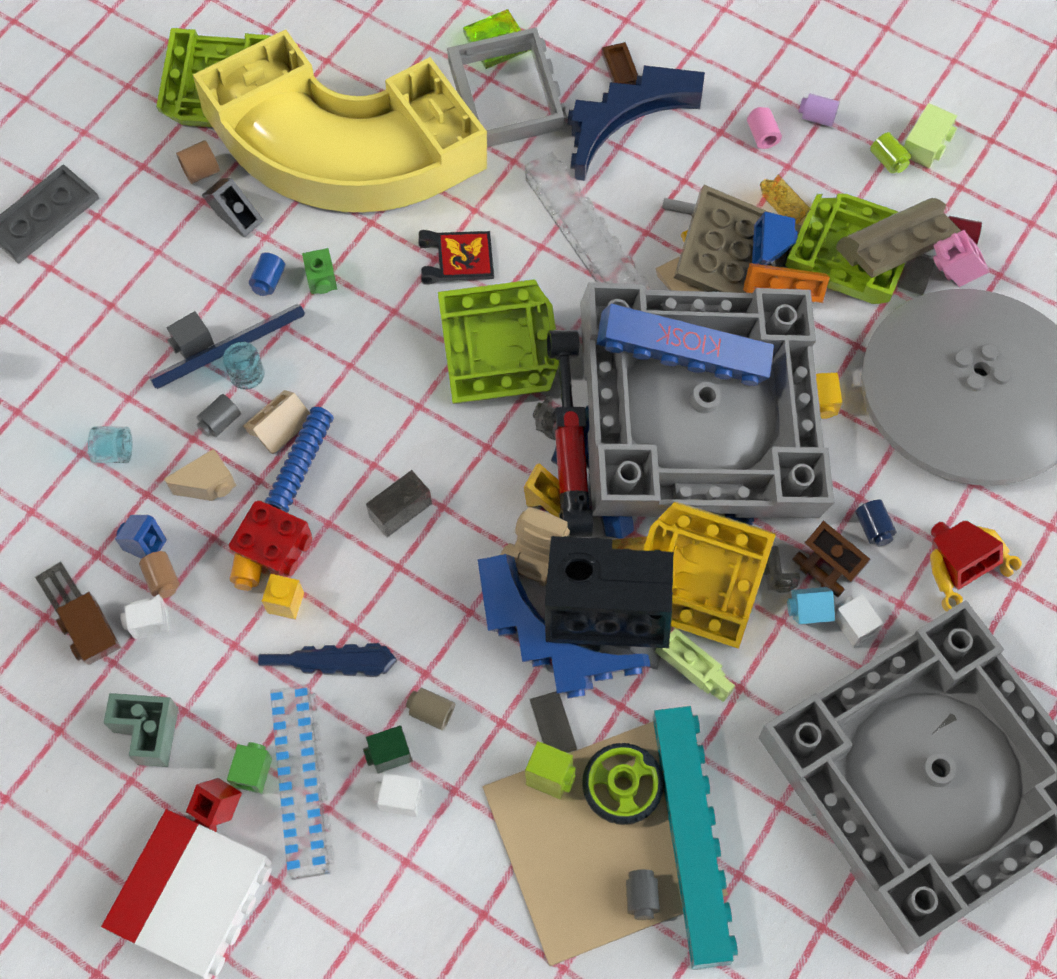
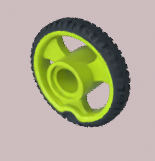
(644, 766)

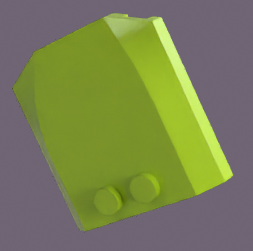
(185, 56)
(817, 243)
(497, 340)

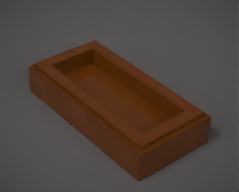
(620, 64)

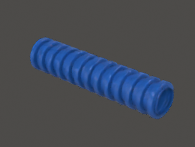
(300, 458)

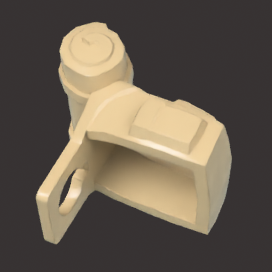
(533, 542)

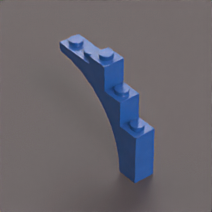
(510, 609)

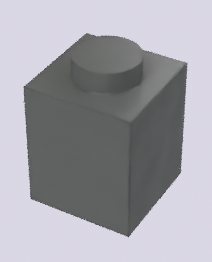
(189, 335)

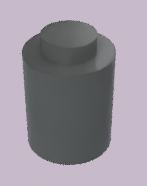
(217, 416)

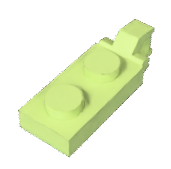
(696, 665)

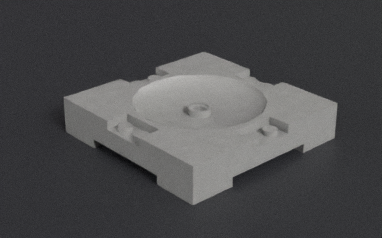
(740, 453)
(865, 762)

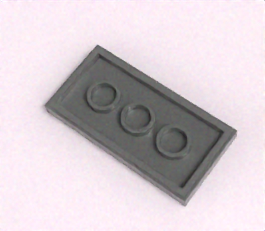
(43, 212)

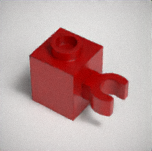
(213, 803)

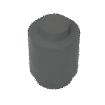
(642, 894)

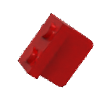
(272, 538)

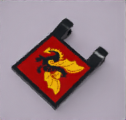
(460, 256)

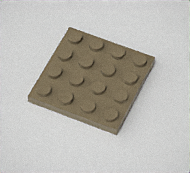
(720, 243)

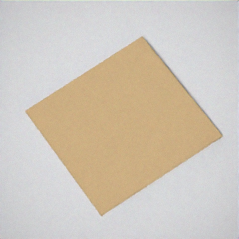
(578, 863)

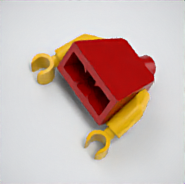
(966, 554)

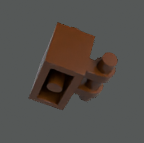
(837, 552)

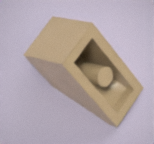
(202, 478)

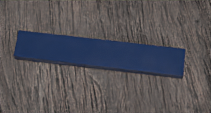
(217, 351)

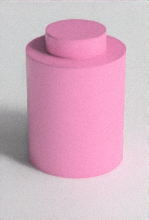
(764, 128)

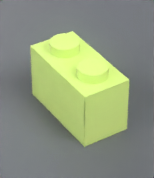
(929, 135)

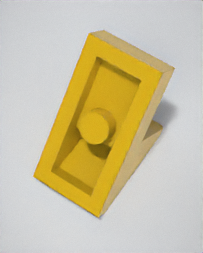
(543, 490)

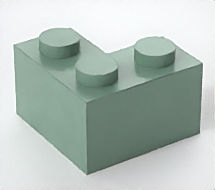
(149, 721)

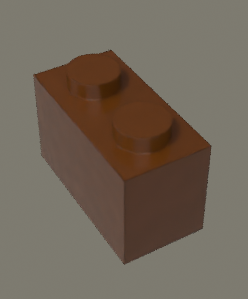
(87, 628)

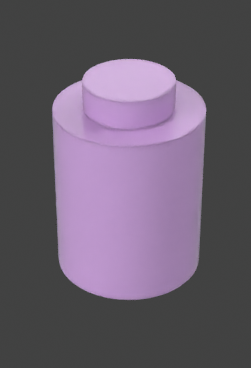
(819, 109)

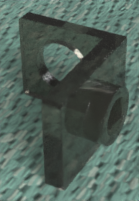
(917, 274)

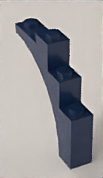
(654, 91)

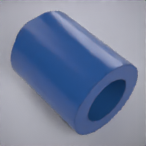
(266, 274)

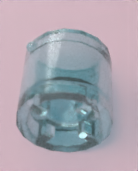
(243, 365)
(110, 444)

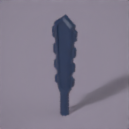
(349, 660)

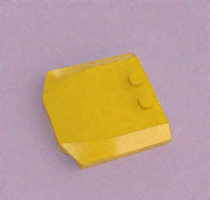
(714, 570)

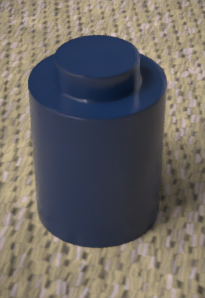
(876, 522)

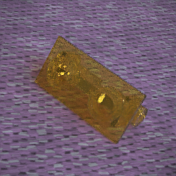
(784, 198)

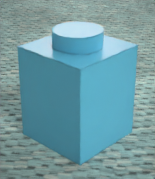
(811, 605)

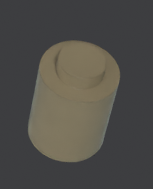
(430, 708)

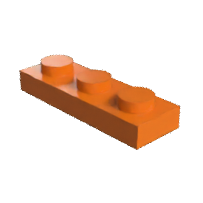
(784, 278)

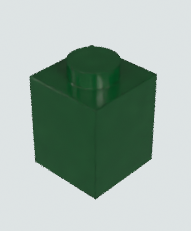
(387, 749)

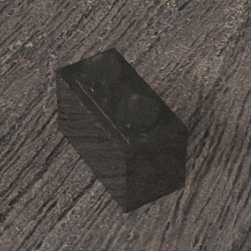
(399, 503)

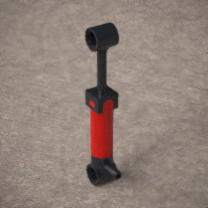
(568, 428)

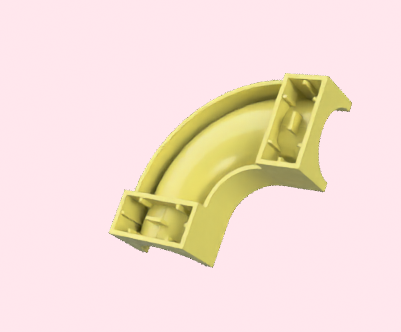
(337, 146)

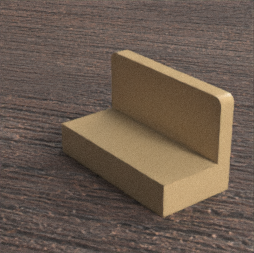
(278, 421)

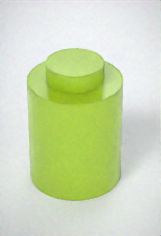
(890, 153)

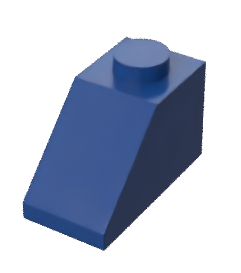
(772, 237)
(140, 536)

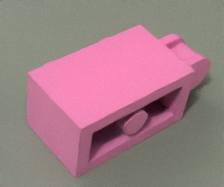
(960, 259)

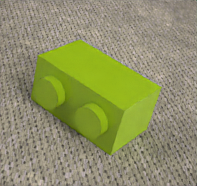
(550, 770)

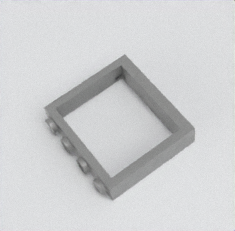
(502, 46)

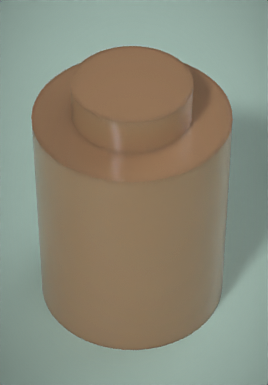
(159, 574)

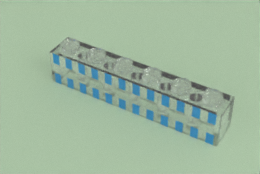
(300, 782)

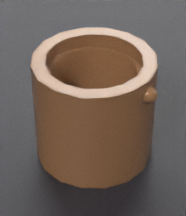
(198, 162)

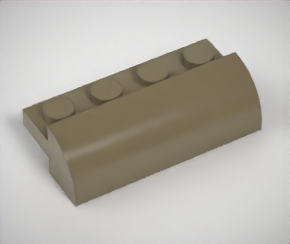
(898, 237)

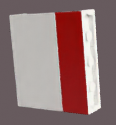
(188, 894)

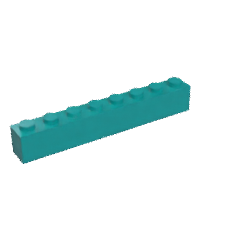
(692, 839)

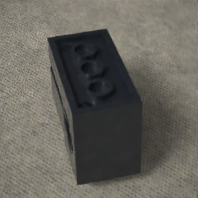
(607, 594)

